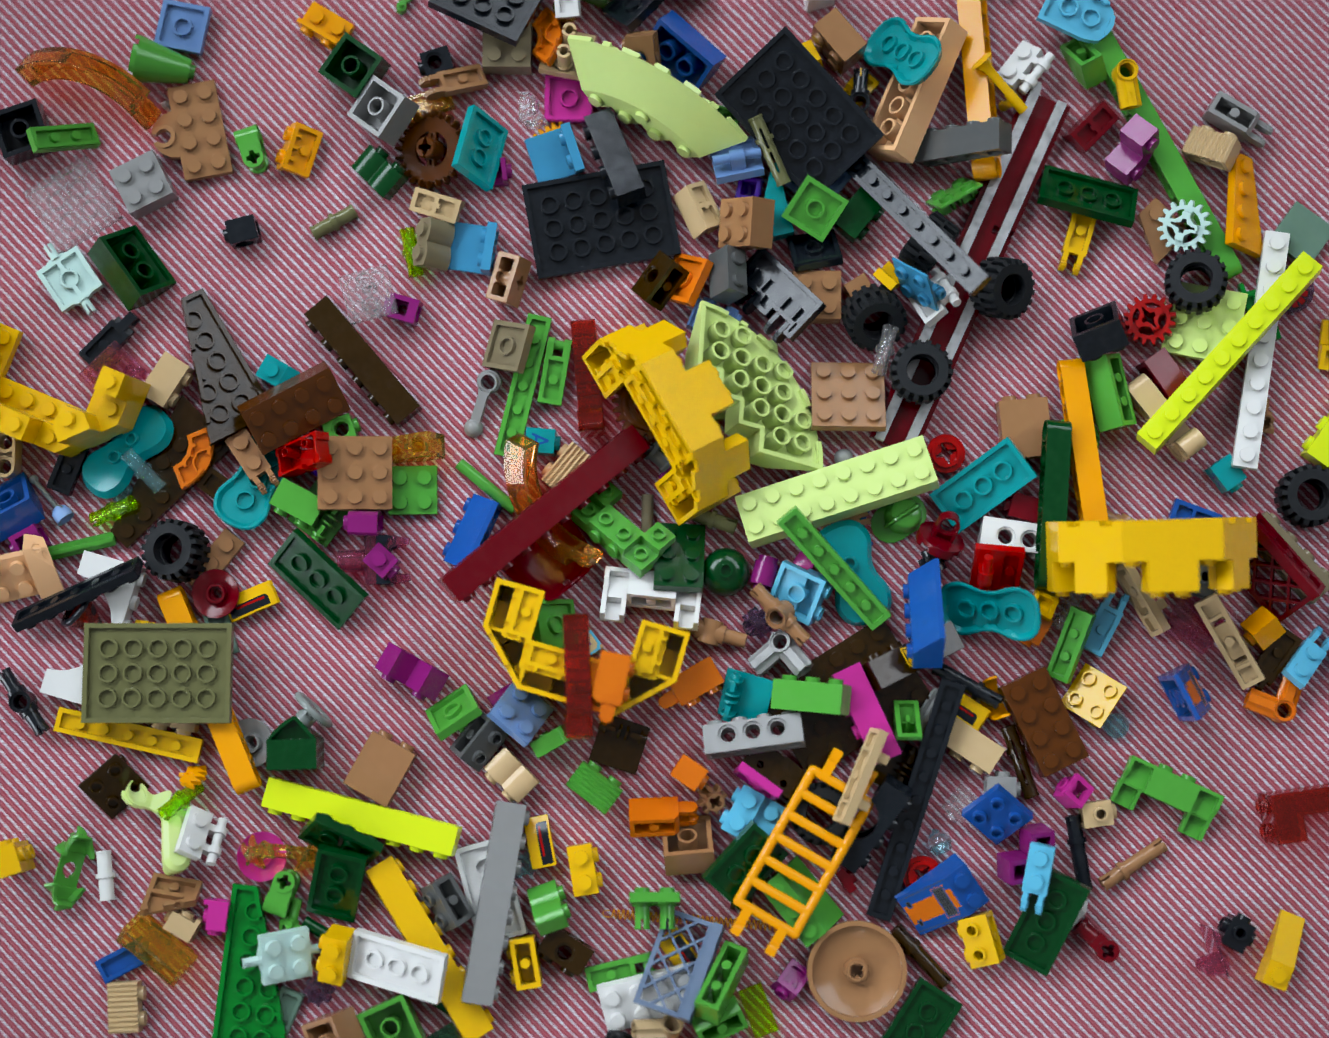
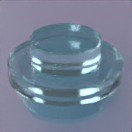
(1116, 725)

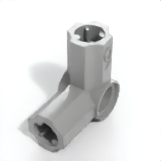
(791, 655)

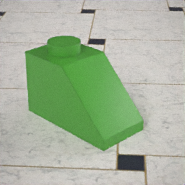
(1085, 62)

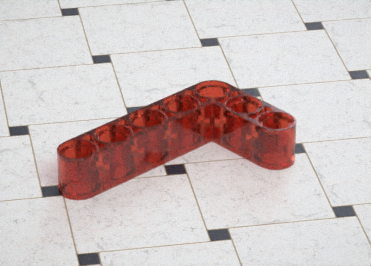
(589, 396)
(577, 677)

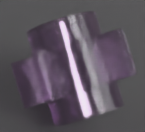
(755, 623)
(314, 995)

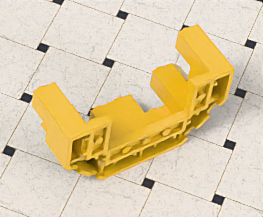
(678, 412)
(57, 424)
(1086, 553)
(541, 667)

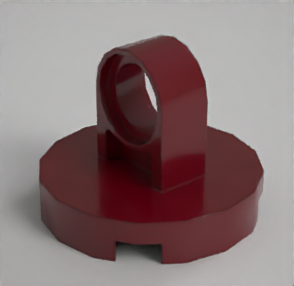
(940, 539)

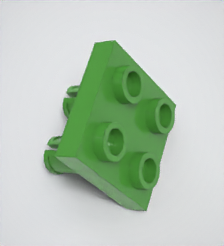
(643, 899)

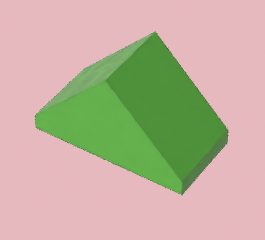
(906, 720)

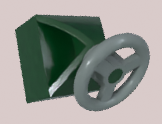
(294, 742)

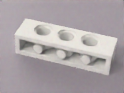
(991, 526)

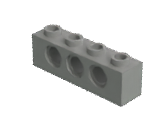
(741, 745)

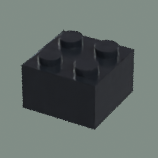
(13, 127)
(1099, 332)

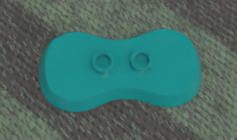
(903, 52)
(108, 474)
(241, 502)
(855, 547)
(1005, 611)

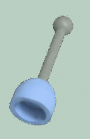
(60, 513)

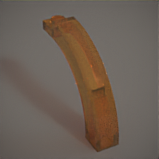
(95, 72)
(524, 489)

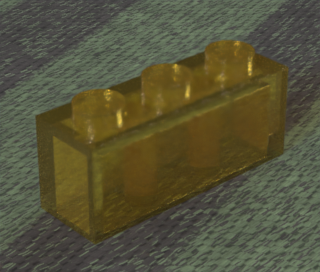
(157, 948)

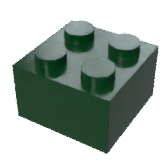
(353, 65)

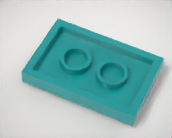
(480, 148)

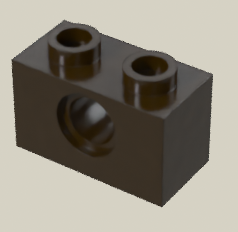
(660, 280)
(580, 955)

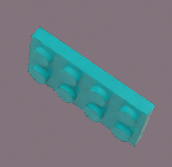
(984, 483)

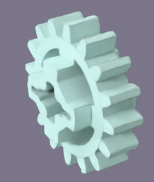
(1187, 214)

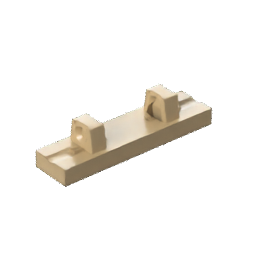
(1145, 606)
(1229, 641)
(860, 776)

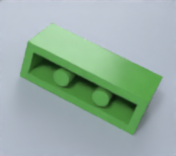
(1109, 393)
(811, 695)
(721, 982)

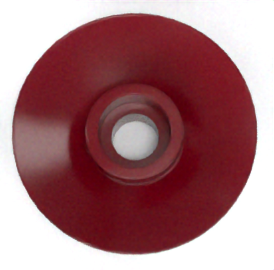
(205, 596)

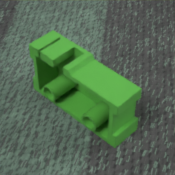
(549, 741)

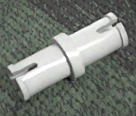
(105, 875)

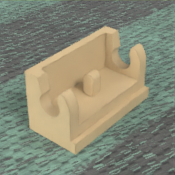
(436, 205)
(698, 209)

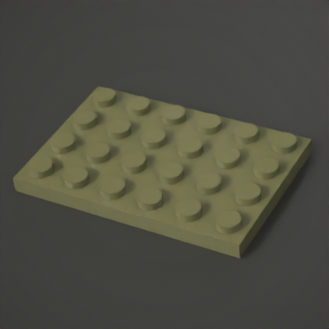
(157, 673)

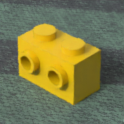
(16, 857)
(583, 869)
(981, 939)
(335, 954)
(525, 962)

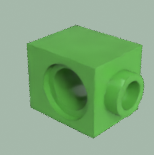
(332, 425)

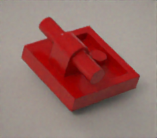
(996, 566)

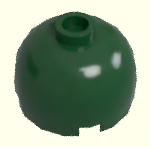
(725, 572)

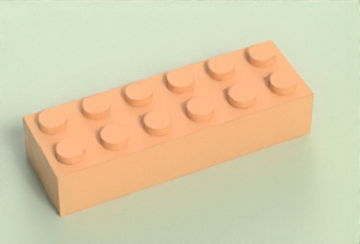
(908, 109)

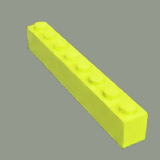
(366, 817)

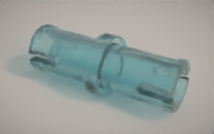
(143, 470)

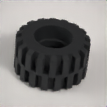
(916, 255)
(1195, 261)
(1016, 288)
(867, 302)
(929, 353)
(1289, 501)
(159, 545)
(828, 793)

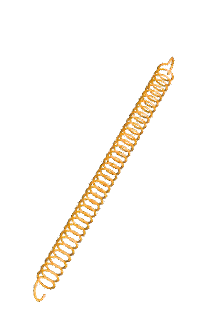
(760, 927)

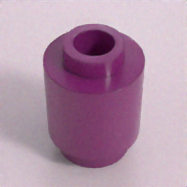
(764, 571)

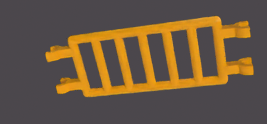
(777, 836)

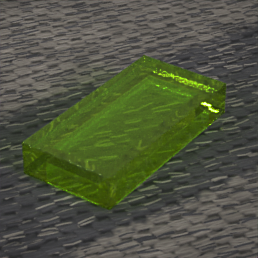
(758, 1010)

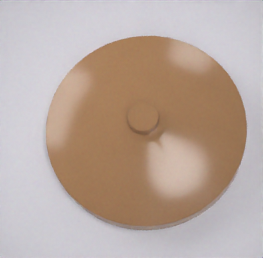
(856, 971)

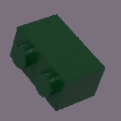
(857, 216)

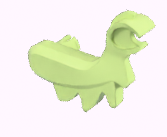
(172, 862)

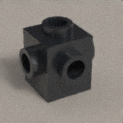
(1236, 940)

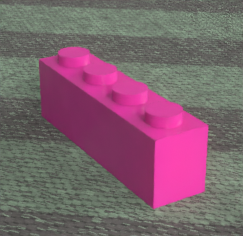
(865, 708)

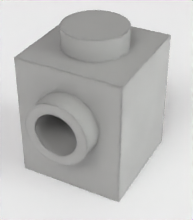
(1004, 779)

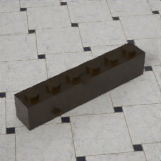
(363, 362)

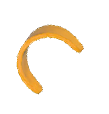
(1001, 712)

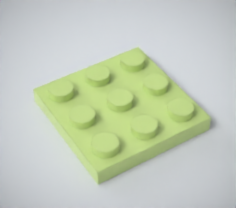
(1201, 333)

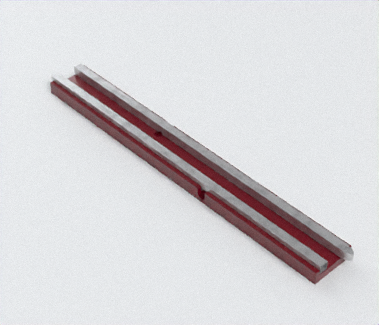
(983, 236)

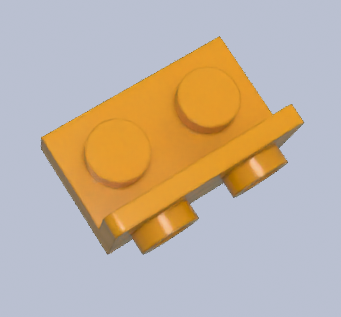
(324, 25)
(298, 149)

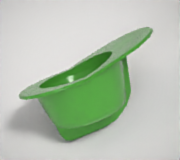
(898, 519)

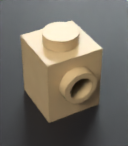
(1097, 813)

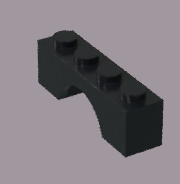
(889, 799)

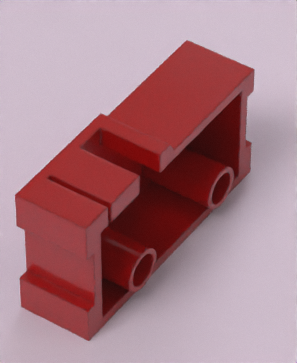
(304, 454)

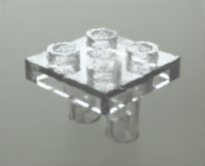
(368, 294)

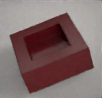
(847, 879)

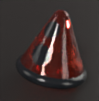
(81, 614)

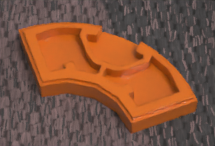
(548, 37)
(196, 460)

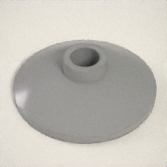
(256, 729)

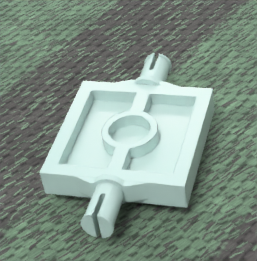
(70, 279)
(283, 955)

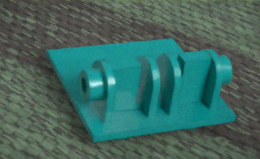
(744, 695)

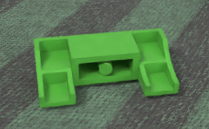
(619, 535)
(1179, 792)

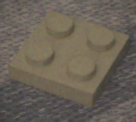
(508, 346)

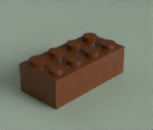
(293, 407)
(1043, 721)

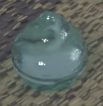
(939, 842)

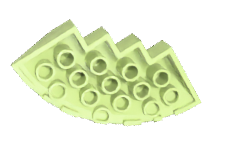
(652, 98)
(766, 397)

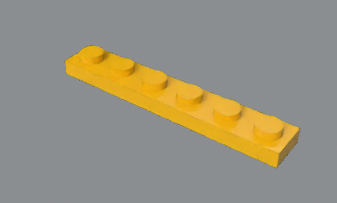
(131, 736)

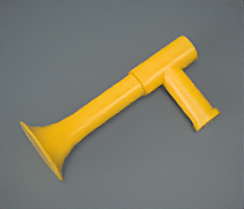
(1013, 100)

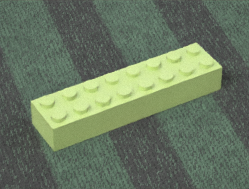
(839, 490)

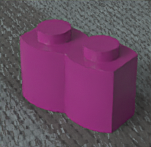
(364, 522)

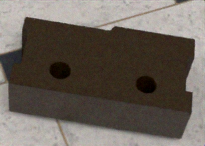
(777, 769)

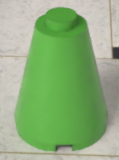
(158, 64)

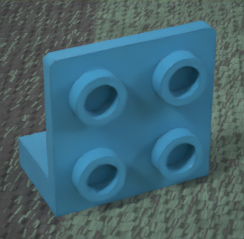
(555, 154)
(474, 248)

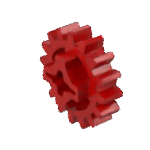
(1157, 314)

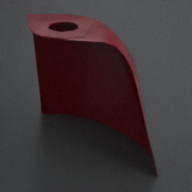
(544, 572)

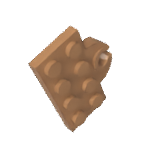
(195, 131)

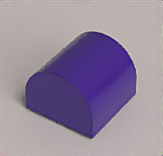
(749, 187)

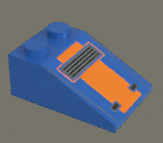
(1185, 692)
(942, 896)

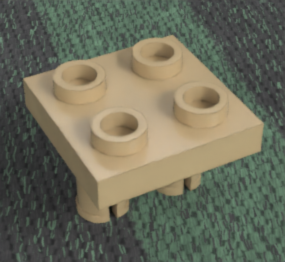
(564, 63)

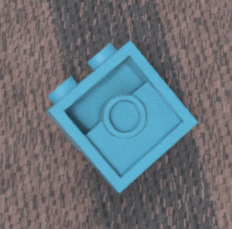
(803, 589)
(750, 806)

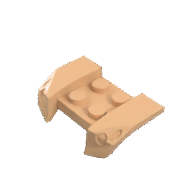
(28, 571)

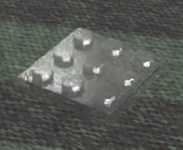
(73, 204)

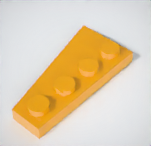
(1242, 211)

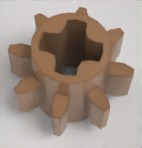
(714, 804)

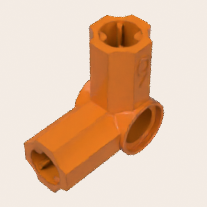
(1267, 705)

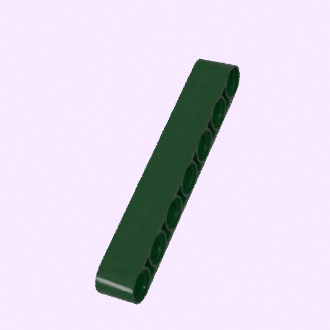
(1052, 489)

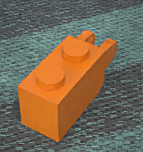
(611, 683)
(693, 683)
(660, 816)

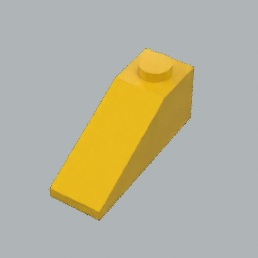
(1281, 951)

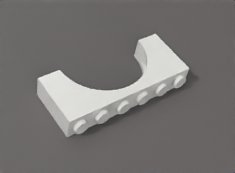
(122, 602)

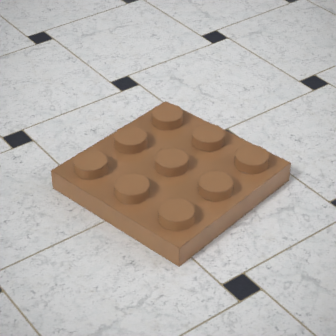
(847, 397)
(359, 474)

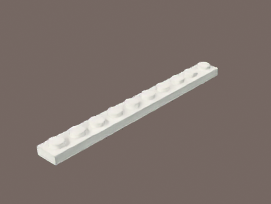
(1259, 360)

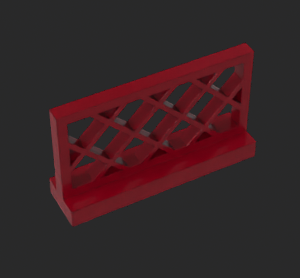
(1289, 562)

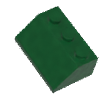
(131, 267)

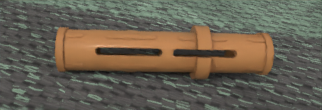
(1123, 870)

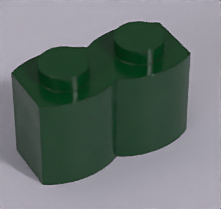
(380, 172)

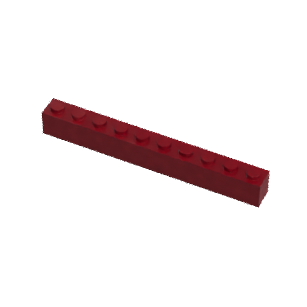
(543, 514)

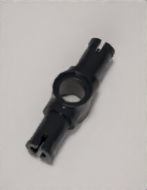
(860, 85)
(30, 712)

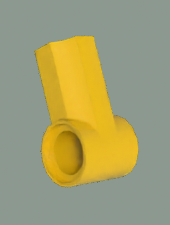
(1127, 87)

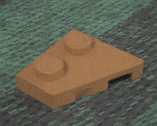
(1149, 222)
(169, 894)

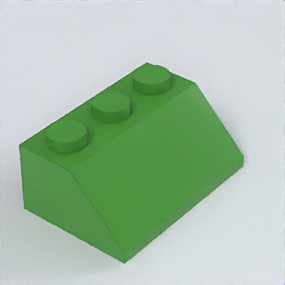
(825, 913)

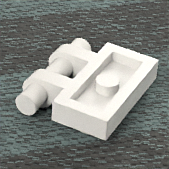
(1021, 62)
(929, 315)
(194, 833)

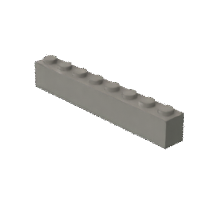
(494, 903)

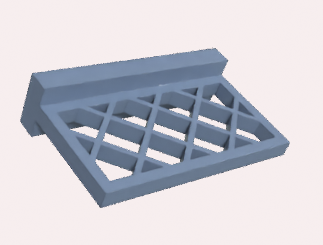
(701, 967)

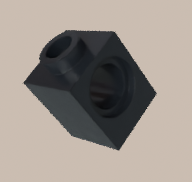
(439, 54)
(242, 231)

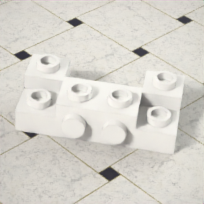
(625, 589)

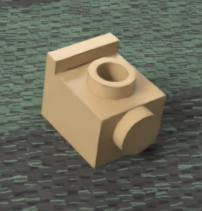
(183, 924)

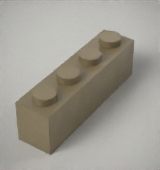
(1304, 554)

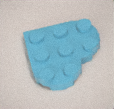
(1079, 19)

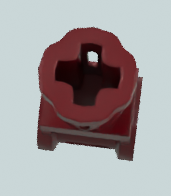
(1096, 940)

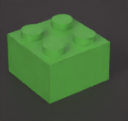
(391, 1019)

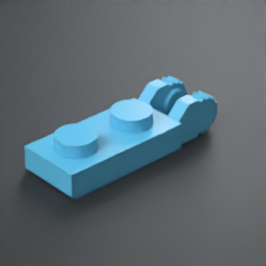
(1105, 624)
(1306, 659)
(1037, 874)

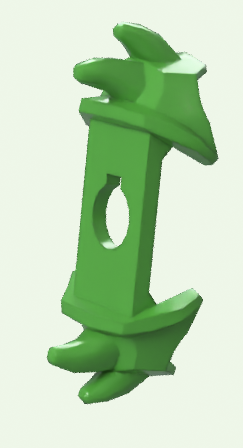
(74, 850)

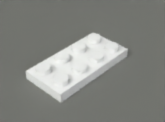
(471, 867)
(397, 965)
(618, 997)

